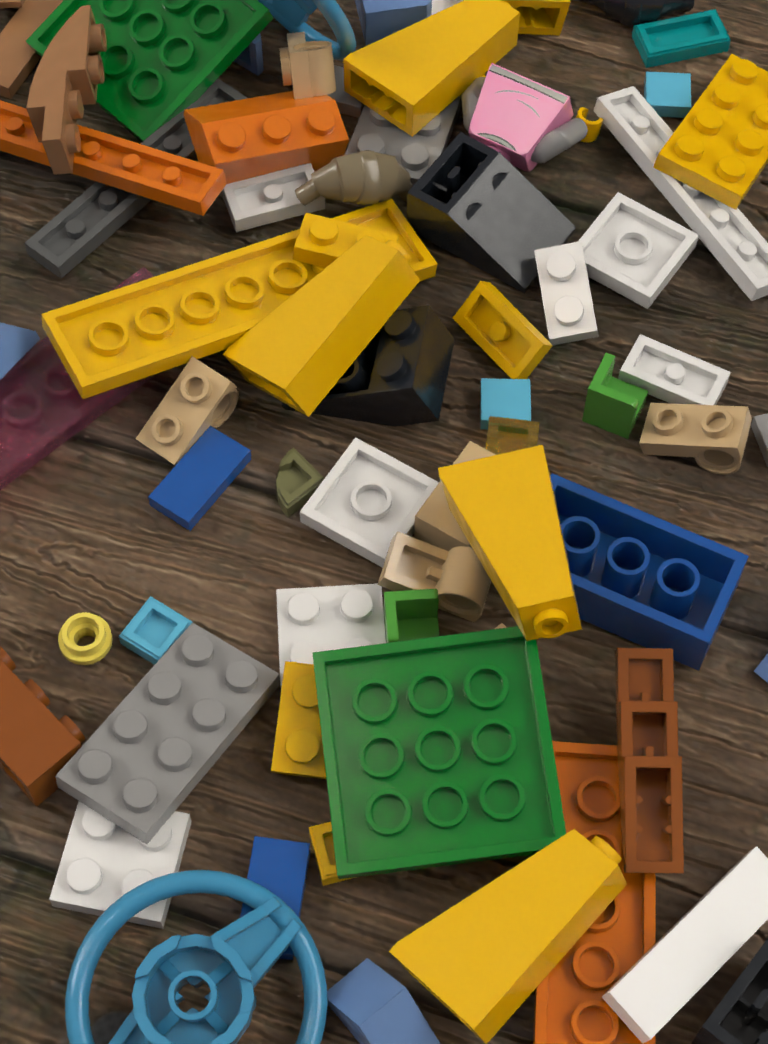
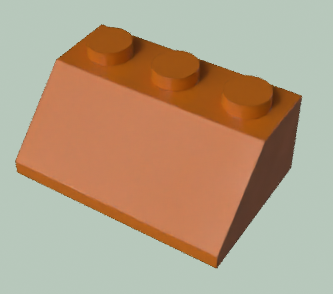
(267, 134)

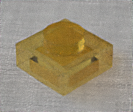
(510, 434)

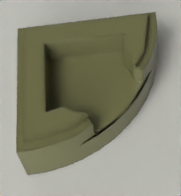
(295, 482)

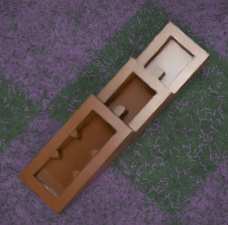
(649, 761)

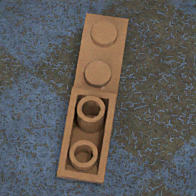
(63, 84)

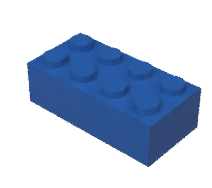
(645, 573)

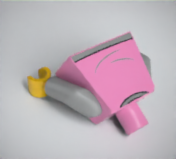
(523, 118)

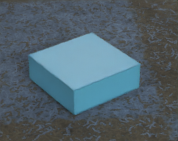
(668, 93)
(504, 399)
(153, 630)

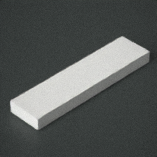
(693, 949)

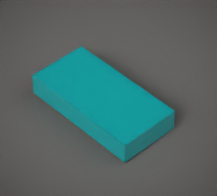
(680, 38)

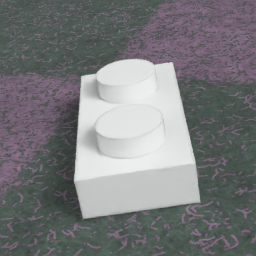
(269, 198)
(566, 293)
(673, 374)

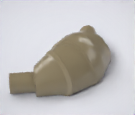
(358, 179)

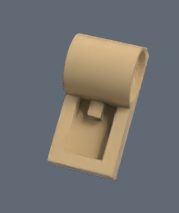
(308, 66)
(189, 408)
(707, 432)
(454, 573)

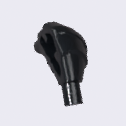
(641, 11)

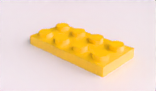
(723, 136)

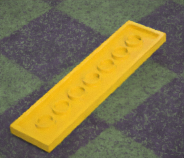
(196, 307)

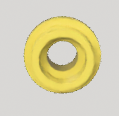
(85, 625)

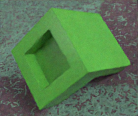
(613, 402)
(411, 614)

